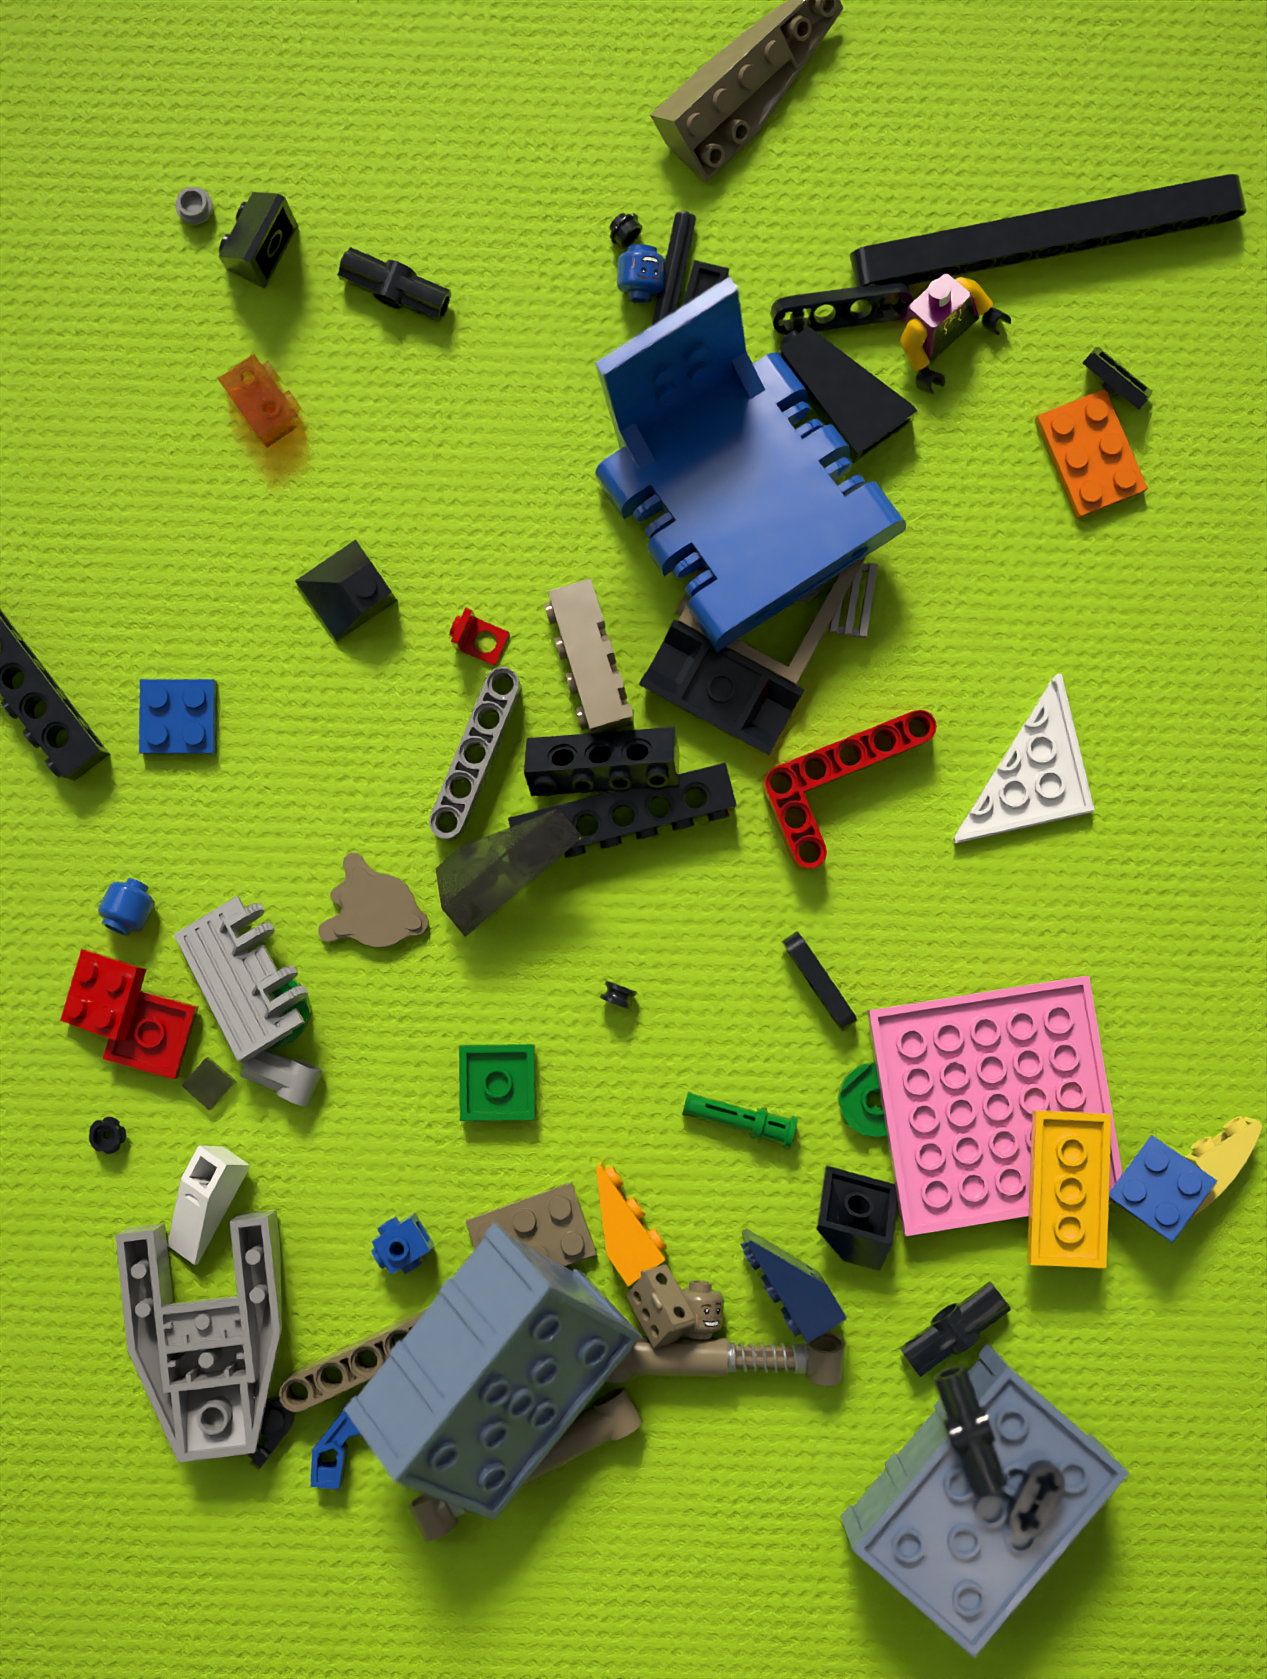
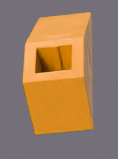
(626, 1237)

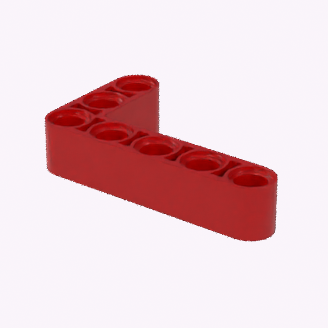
(834, 769)

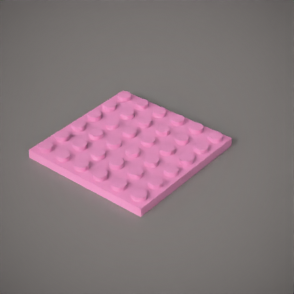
(963, 1091)

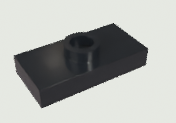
(1116, 378)

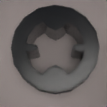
(618, 994)

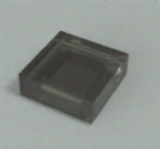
(208, 1083)

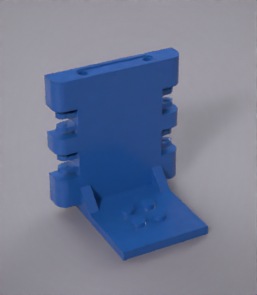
(730, 472)

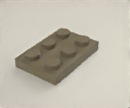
(545, 1221)

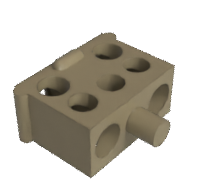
(660, 1306)

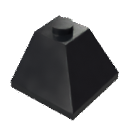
(346, 590)
(857, 1217)

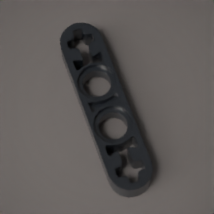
(842, 300)

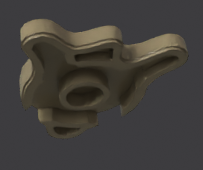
(374, 907)

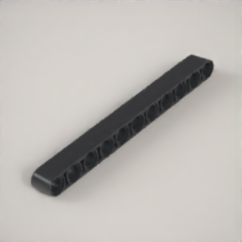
(1051, 232)

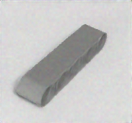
(475, 735)

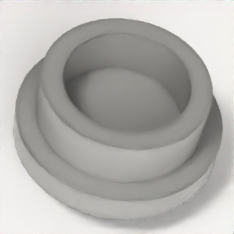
(194, 205)

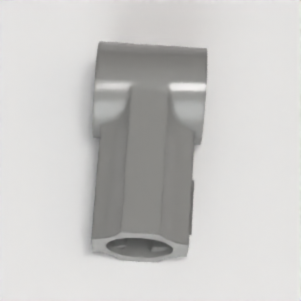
(291, 1078)

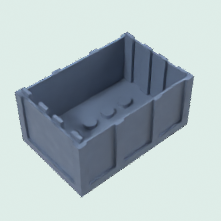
(491, 1375)
(956, 1548)

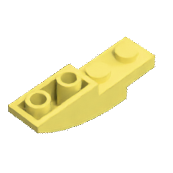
(1224, 1154)

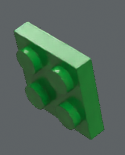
(497, 1082)

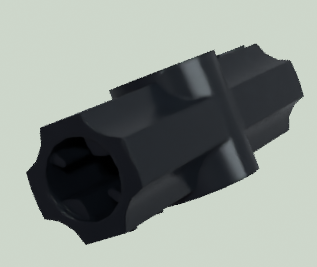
(394, 284)
(955, 1328)
(969, 1431)

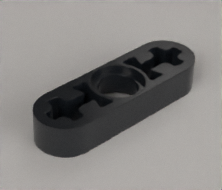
(819, 981)

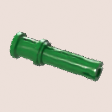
(757, 1123)

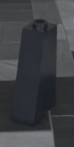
(845, 392)

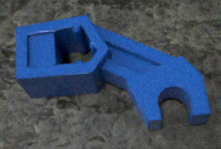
(331, 1474)

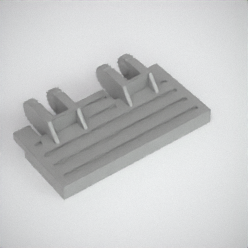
(240, 980)

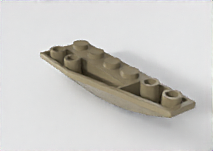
(742, 85)

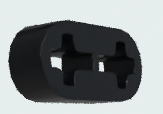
(1043, 1503)

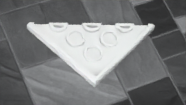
(1037, 777)

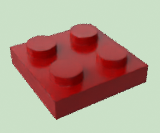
(103, 995)
(156, 1036)

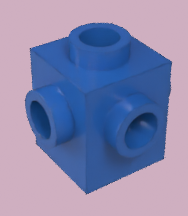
(412, 1236)

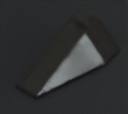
(496, 868)

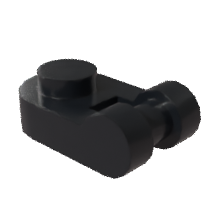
(274, 1427)

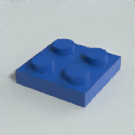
(178, 716)
(1162, 1189)

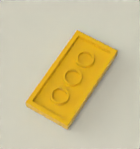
(1069, 1189)

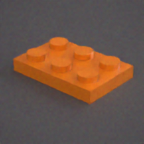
(1091, 453)

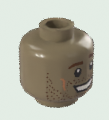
(707, 1308)

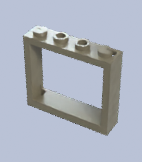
(810, 641)

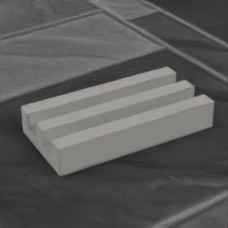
(848, 630)

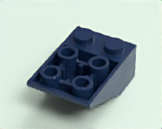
(805, 1295)

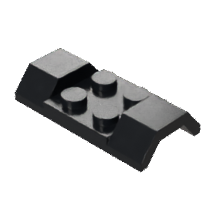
(721, 688)

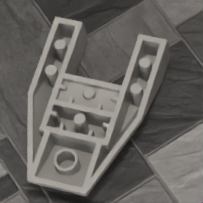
(207, 1358)

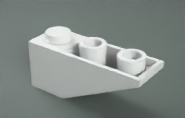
(204, 1199)

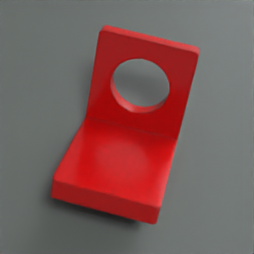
(467, 628)

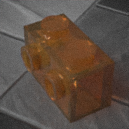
(260, 400)

